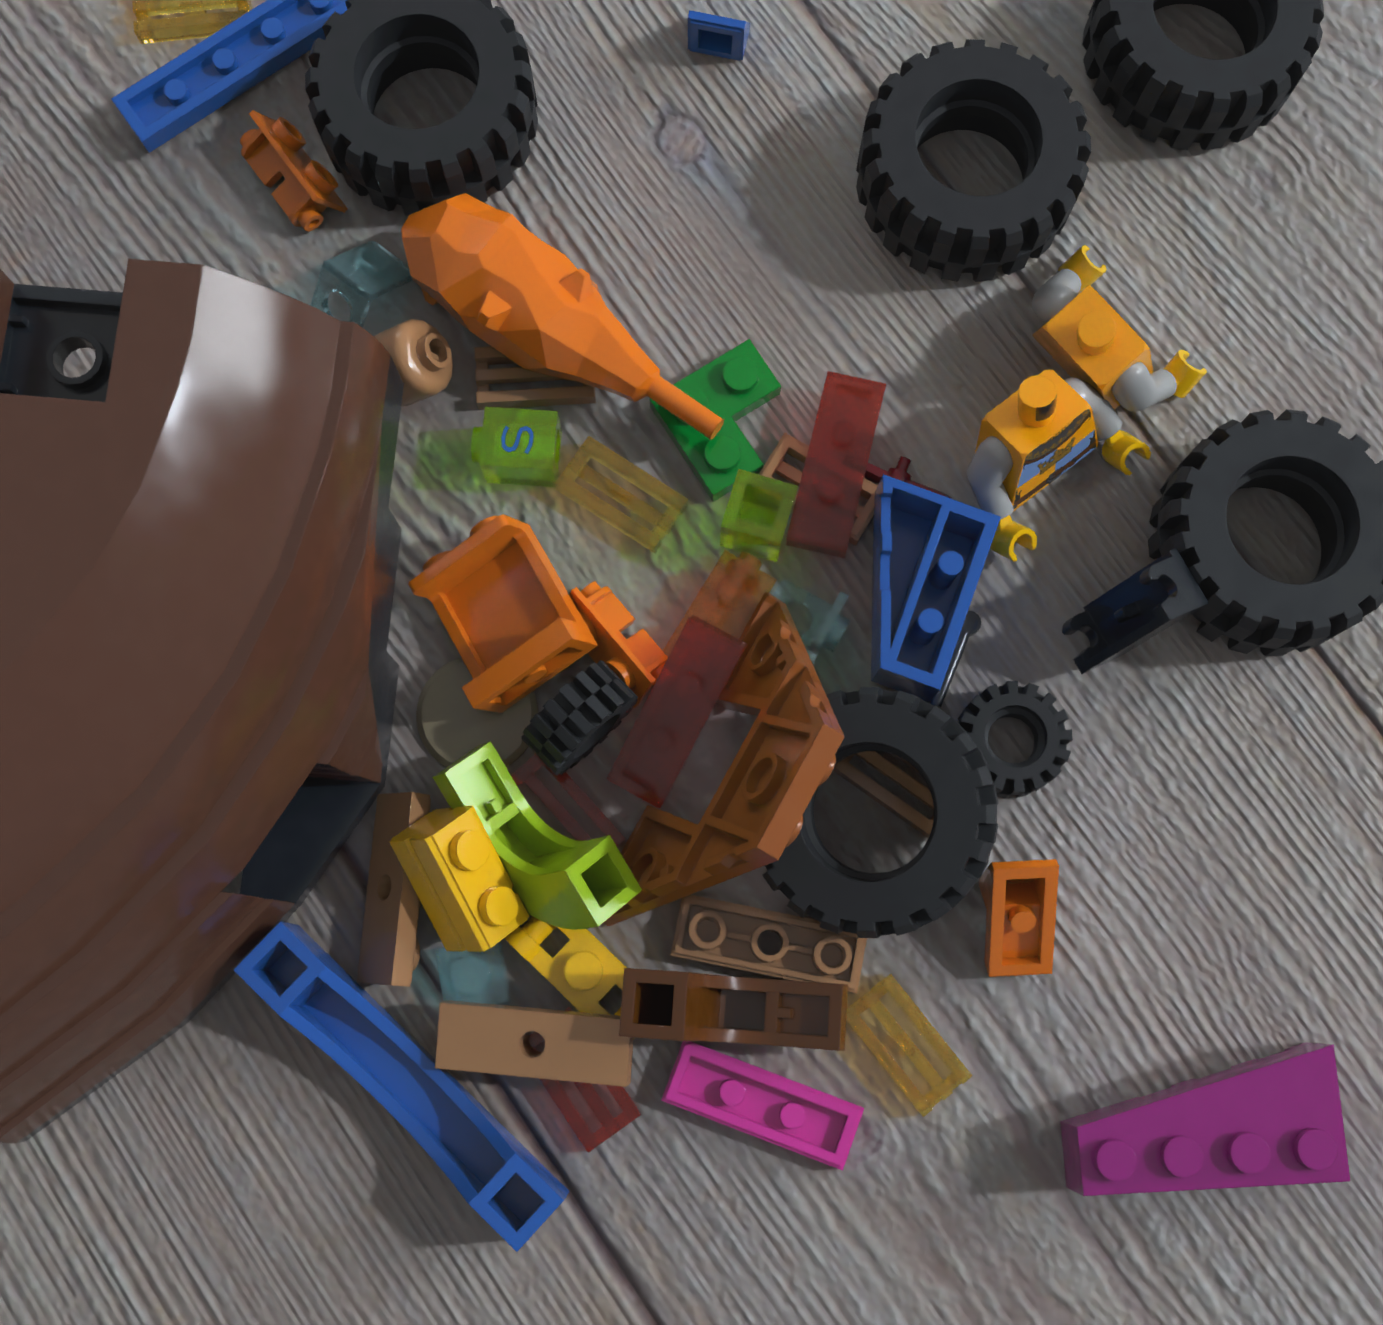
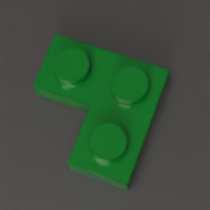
(731, 389)

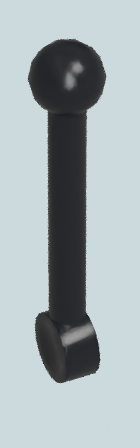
(970, 627)

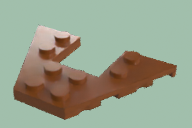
(767, 784)

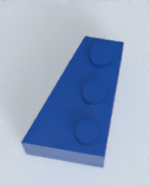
(922, 582)

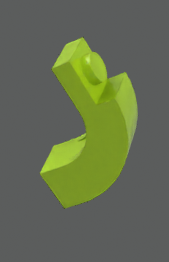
(555, 876)

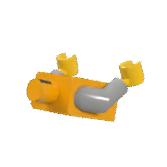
(1100, 345)
(1035, 441)

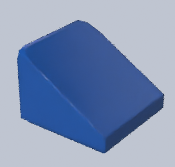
(717, 35)

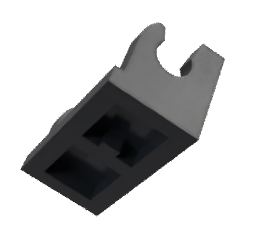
(1136, 610)

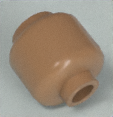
(420, 358)

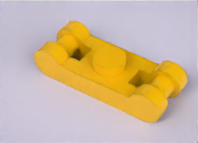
(580, 971)

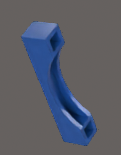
(455, 1130)

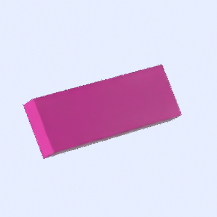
(763, 1104)

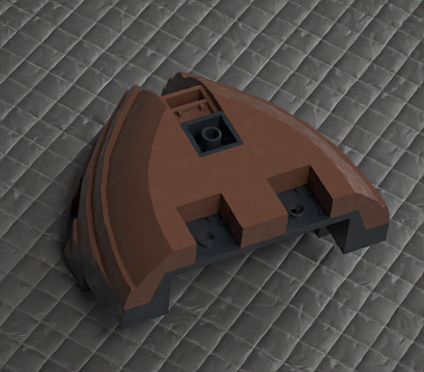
(179, 649)

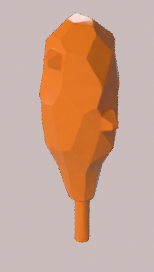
(533, 304)

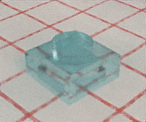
(473, 975)

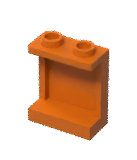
(504, 612)

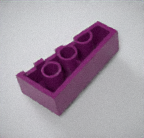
(1232, 1129)

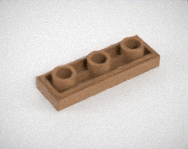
(392, 907)
(729, 933)
(496, 1041)

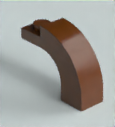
(733, 1009)

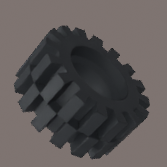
(579, 717)
(1045, 723)

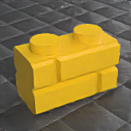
(459, 879)

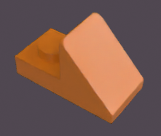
(1020, 916)

